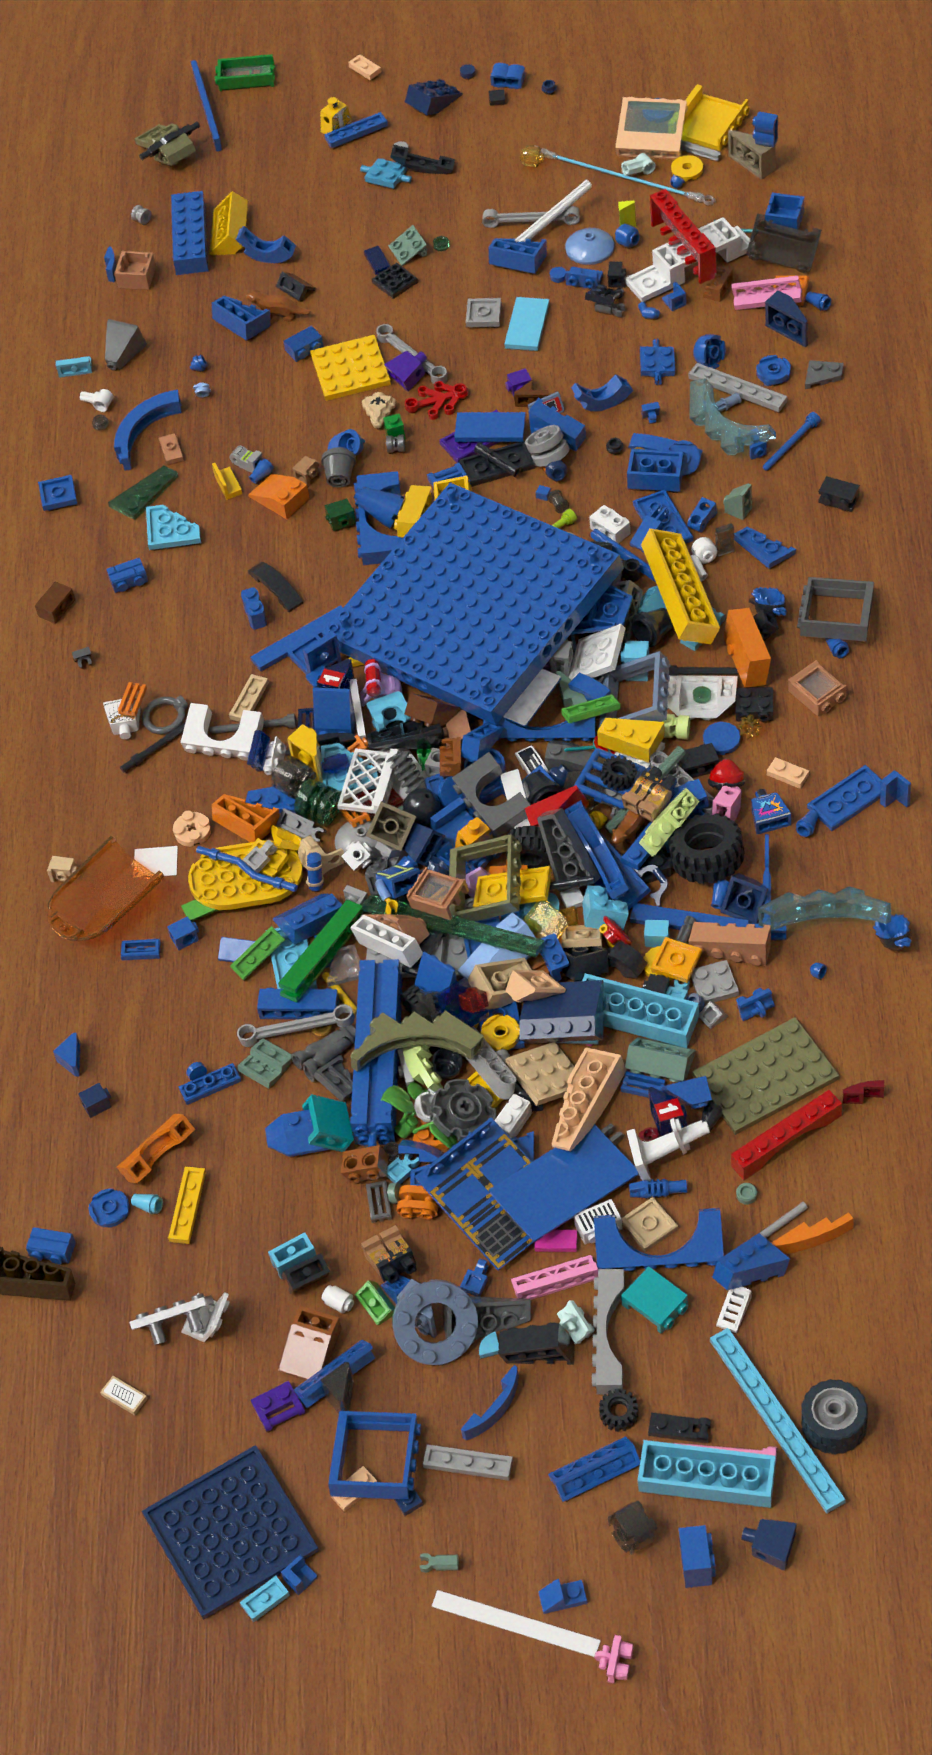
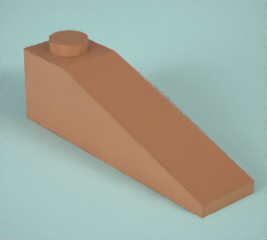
(403, 923)

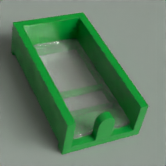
(245, 72)

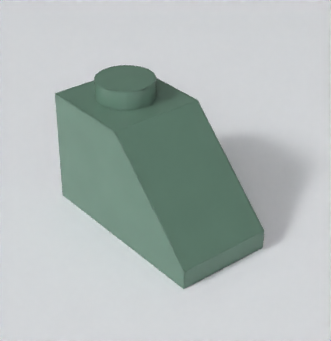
(739, 501)

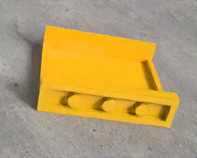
(711, 119)

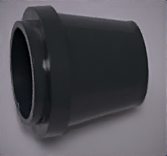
(651, 625)
(539, 787)

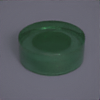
(441, 243)
(701, 694)

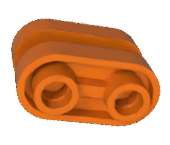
(416, 1203)

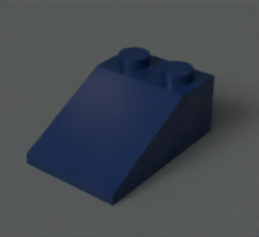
(786, 318)

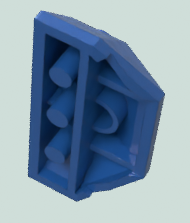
(290, 1134)

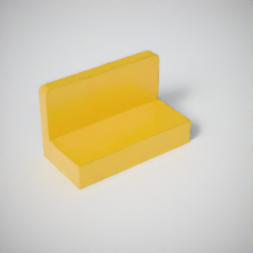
(227, 482)

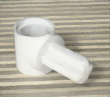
(100, 400)

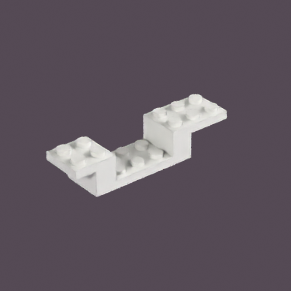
(669, 266)

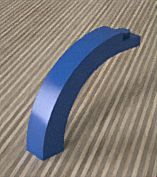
(139, 418)
(598, 850)

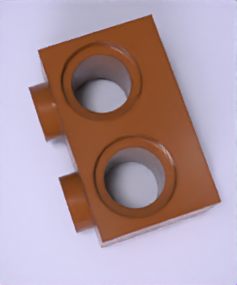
(364, 1164)

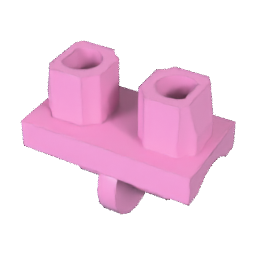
(615, 1669)

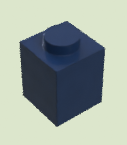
(95, 1100)

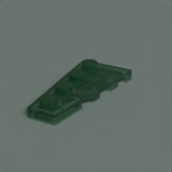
(144, 493)

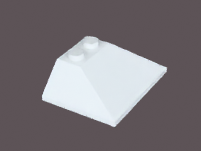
(681, 695)

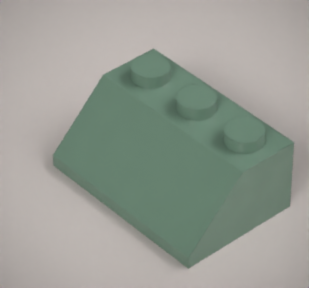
(659, 1059)

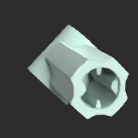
(641, 164)

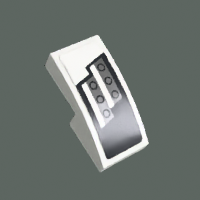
(529, 759)

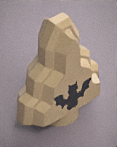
(378, 407)

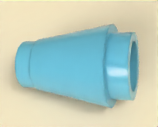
(148, 1202)

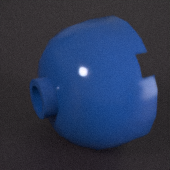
(709, 350)

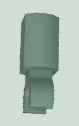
(439, 1562)

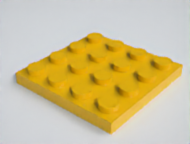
(350, 367)

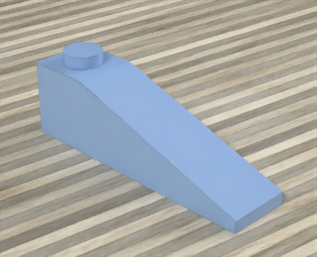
(487, 953)

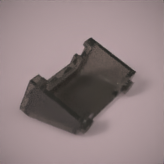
(783, 244)

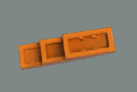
(804, 1237)

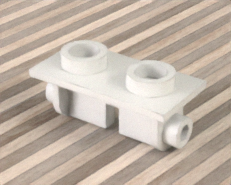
(276, 753)

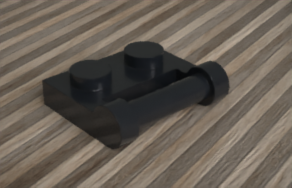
(604, 295)

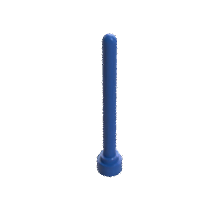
(811, 421)

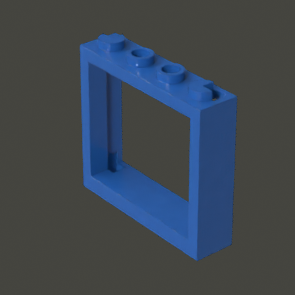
(373, 1421)

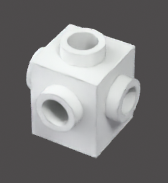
(351, 855)

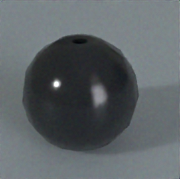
(422, 804)

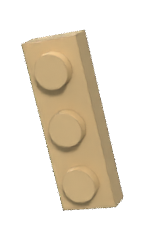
(249, 696)

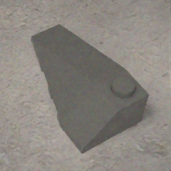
(572, 760)
(493, 1315)

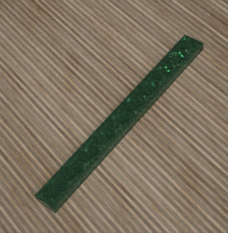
(463, 928)

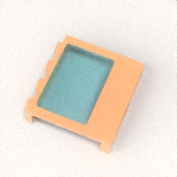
(651, 127)

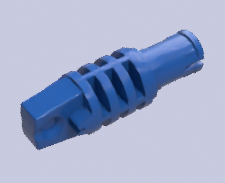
(657, 1188)

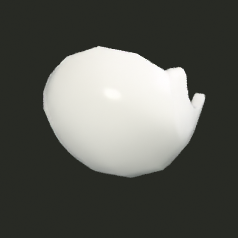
(422, 1107)

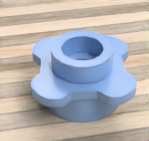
(202, 389)

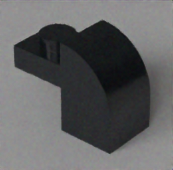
(626, 960)

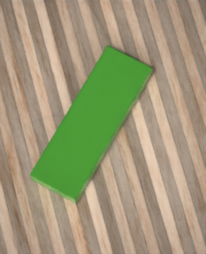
(590, 708)
(257, 953)

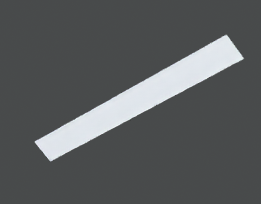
(516, 1623)

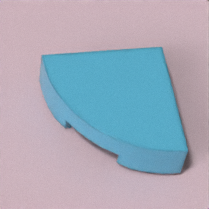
(489, 1346)

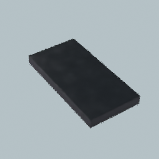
(481, 471)

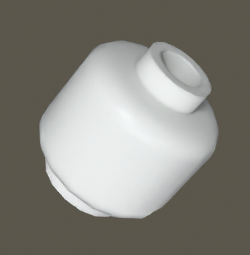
(704, 549)

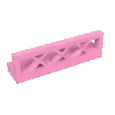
(756, 298)
(556, 1281)

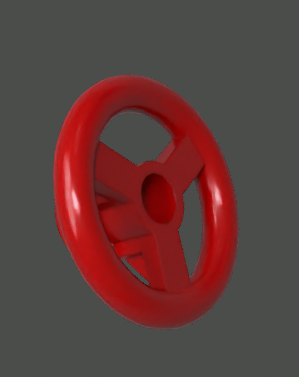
(615, 933)

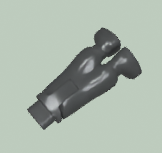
(323, 1051)

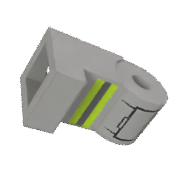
(245, 459)

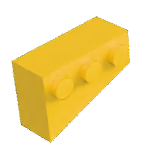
(631, 737)

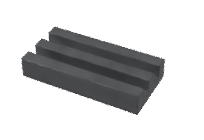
(381, 1216)

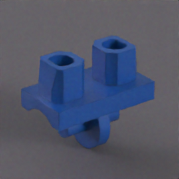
(755, 1004)

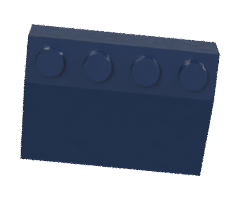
(565, 1016)

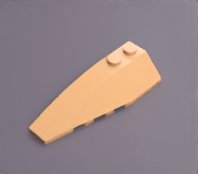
(587, 1095)

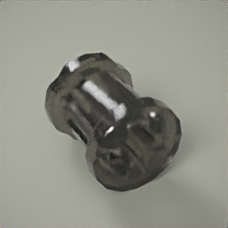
(558, 501)

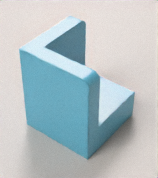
(655, 932)

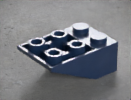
(431, 96)

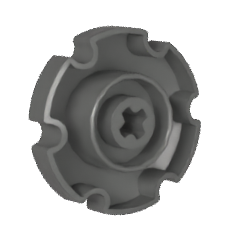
(461, 1108)

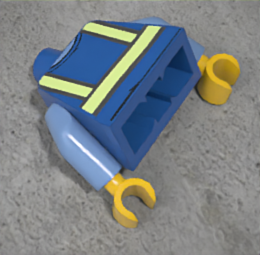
(395, 883)

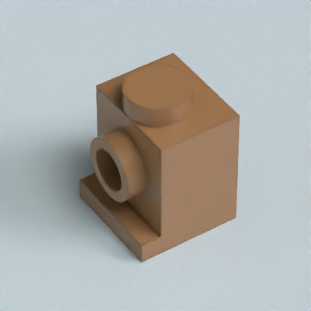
(306, 469)

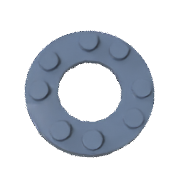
(434, 1292)

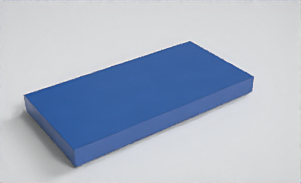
(490, 427)
(672, 522)
(847, 798)

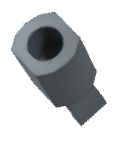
(610, 309)

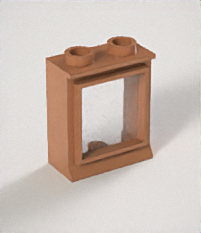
(816, 688)
(436, 892)

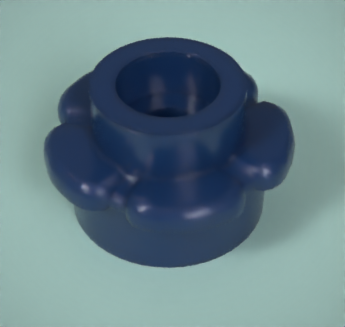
(548, 86)

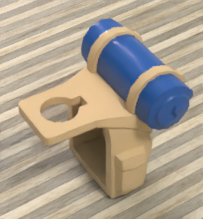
(316, 862)

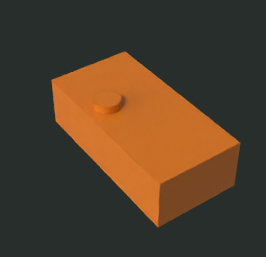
(747, 647)

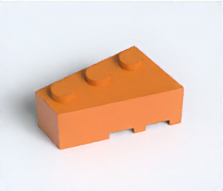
(244, 818)

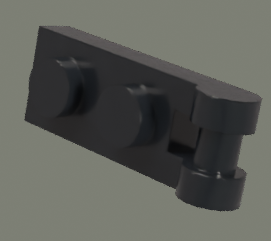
(679, 1427)

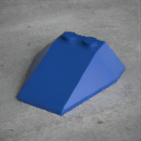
(607, 612)

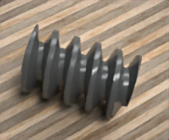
(406, 771)

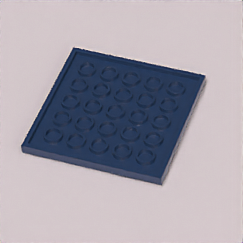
(229, 1531)

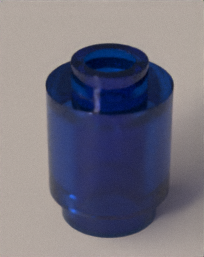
(335, 764)

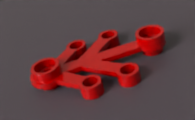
(455, 392)

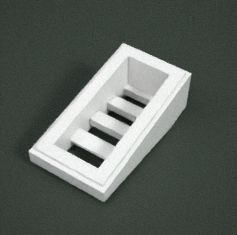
(740, 1296)

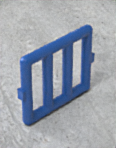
(585, 775)

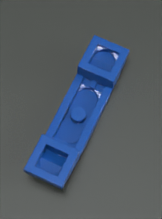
(477, 1425)

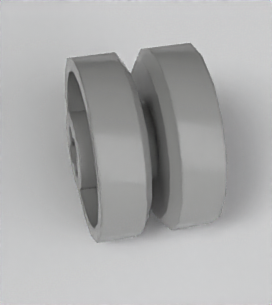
(547, 445)

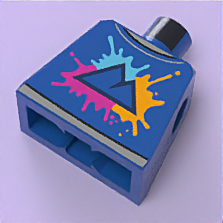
(769, 812)

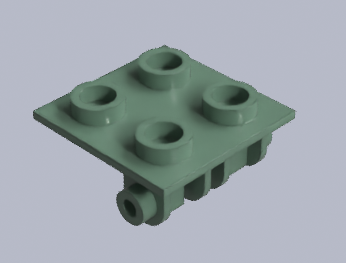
(408, 245)

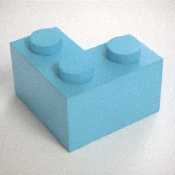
(632, 651)
(597, 906)

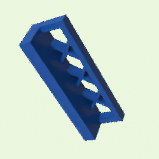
(357, 1356)
(595, 1468)

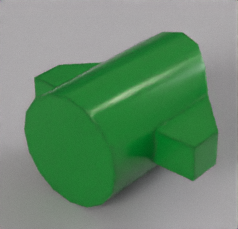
(422, 757)

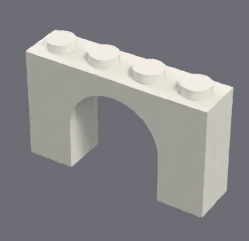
(196, 737)

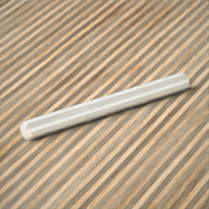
(555, 211)

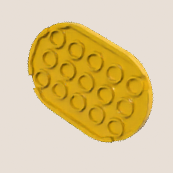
(228, 887)

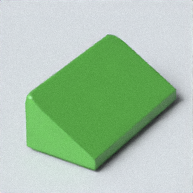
(196, 910)
(375, 1302)

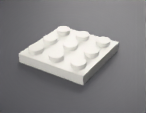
(598, 652)

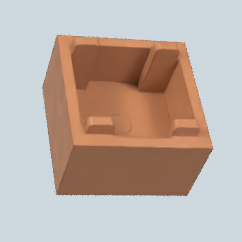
(135, 270)

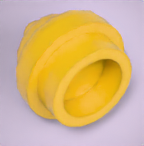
(599, 818)

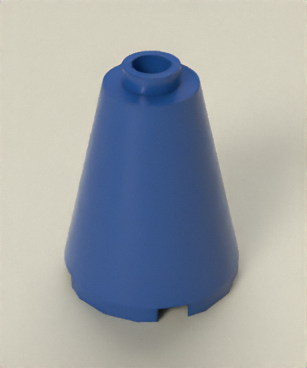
(379, 504)

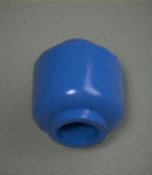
(627, 235)

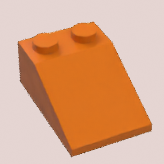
(281, 494)

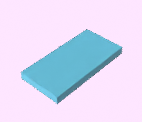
(527, 323)
(286, 956)

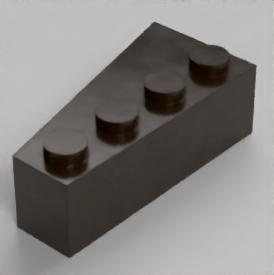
(34, 1278)

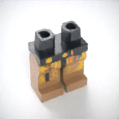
(650, 794)
(392, 1257)

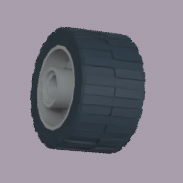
(834, 1416)

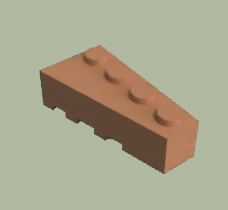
(733, 942)

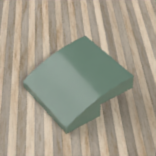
(265, 1063)

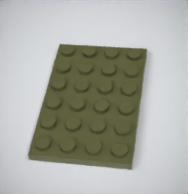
(766, 1075)

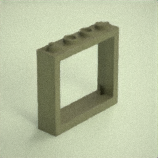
(457, 869)

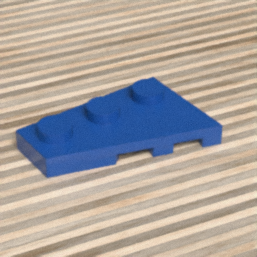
(765, 550)

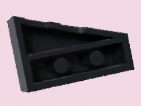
(536, 1343)

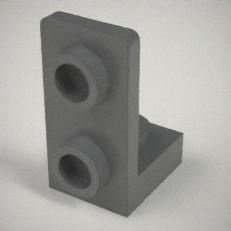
(376, 865)

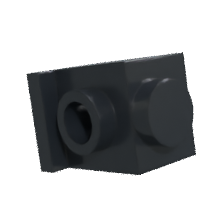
(616, 275)

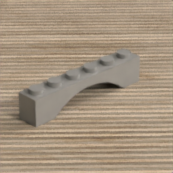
(609, 1371)

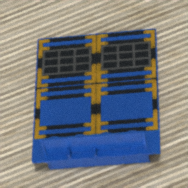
(462, 1185)

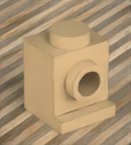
(61, 868)

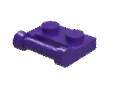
(275, 1401)

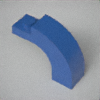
(265, 251)
(604, 397)

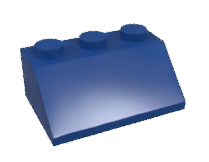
(655, 470)
(308, 917)
(690, 1092)

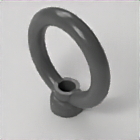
(178, 703)

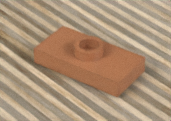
(171, 449)

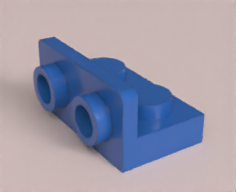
(583, 277)
(554, 956)

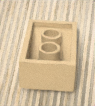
(494, 979)

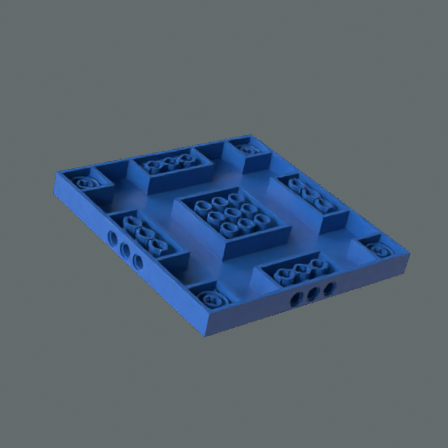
(474, 602)

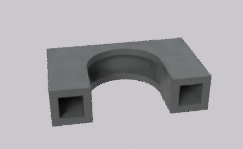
(470, 784)

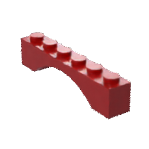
(758, 1151)

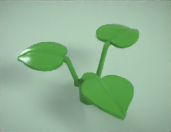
(400, 1099)

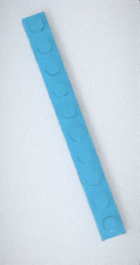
(777, 1421)

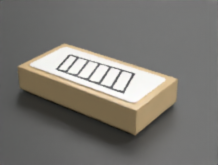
(123, 1395)

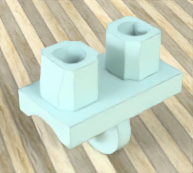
(574, 1322)

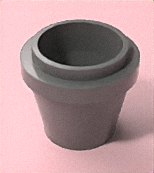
(338, 466)

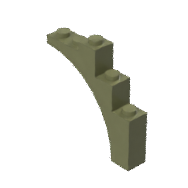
(415, 1030)

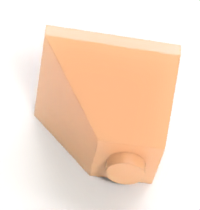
(532, 985)

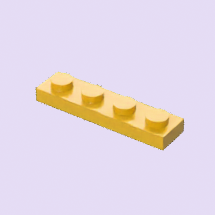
(187, 1205)

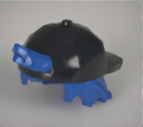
(769, 600)
(894, 934)

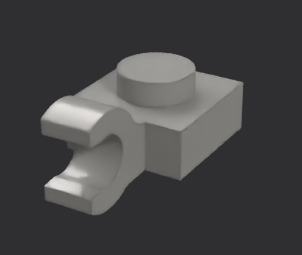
(259, 857)

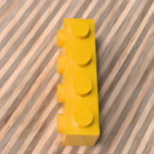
(415, 504)

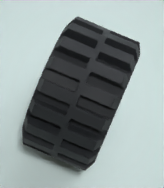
(533, 846)

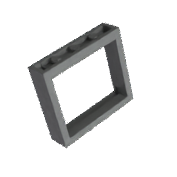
(835, 588)

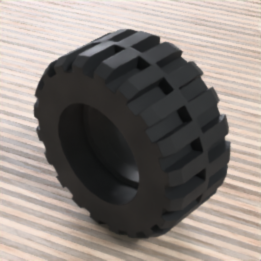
(711, 863)

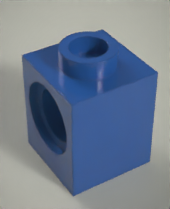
(183, 933)

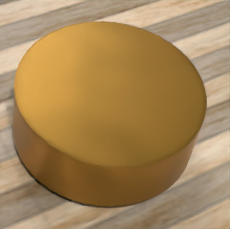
(322, 1031)

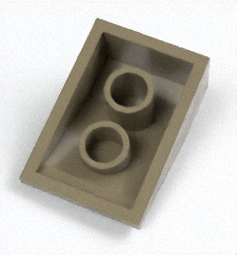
(754, 157)

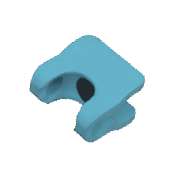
(388, 709)

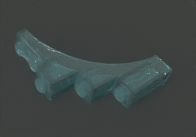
(732, 435)
(823, 904)

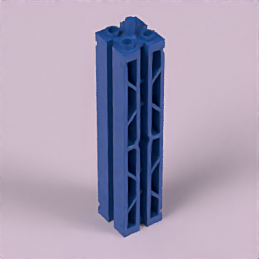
(377, 993)

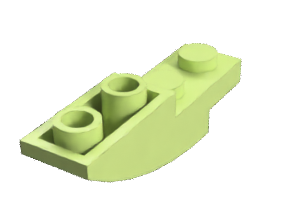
(667, 821)
(420, 1067)

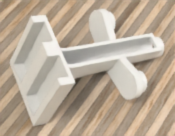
(647, 1152)

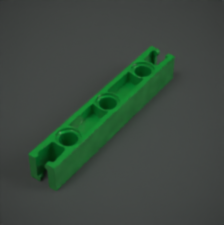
(320, 952)

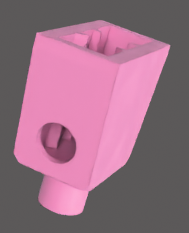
(727, 799)

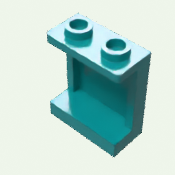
(329, 1123)
(655, 1299)

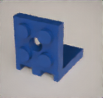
(316, 652)

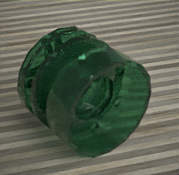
(317, 802)

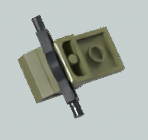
(167, 143)

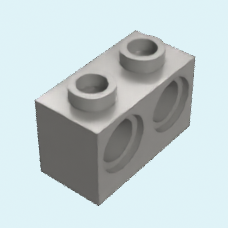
(562, 659)

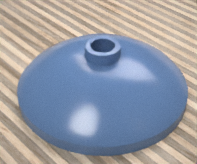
(589, 246)

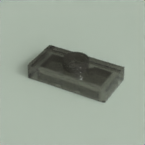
(724, 539)

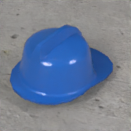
(348, 439)

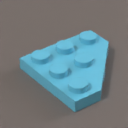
(169, 529)
(337, 780)

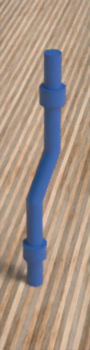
(277, 882)

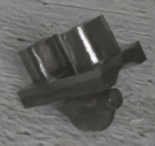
(426, 1005)

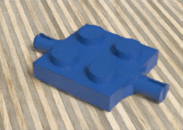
(657, 361)

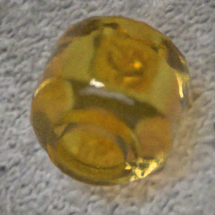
(531, 156)

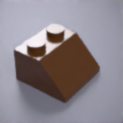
(430, 710)

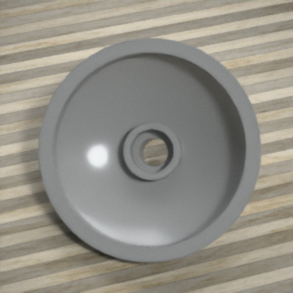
(348, 834)

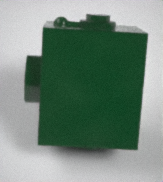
(340, 514)

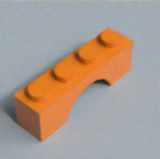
(141, 1160)

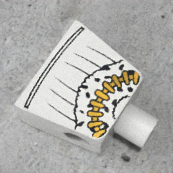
(121, 723)

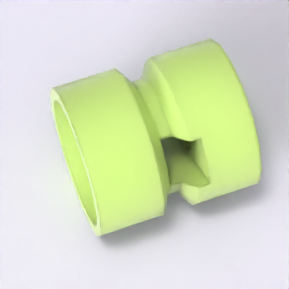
(682, 726)

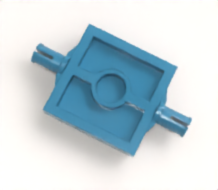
(385, 173)

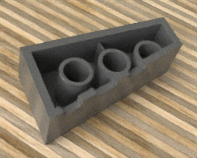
(564, 848)

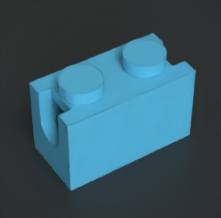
(291, 1253)

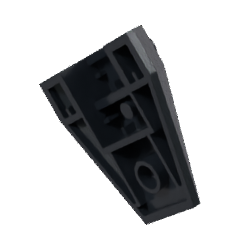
(407, 736)

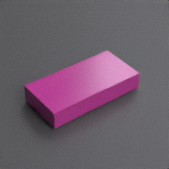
(557, 1241)

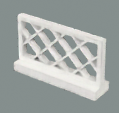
(383, 787)

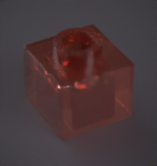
(473, 1000)

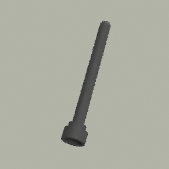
(289, 721)

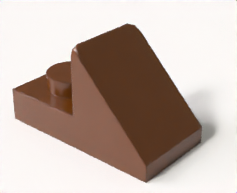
(527, 395)

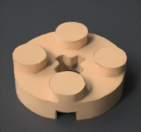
(188, 820)

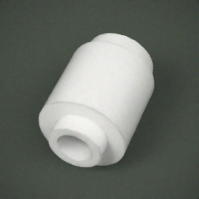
(338, 1299)

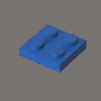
(57, 492)

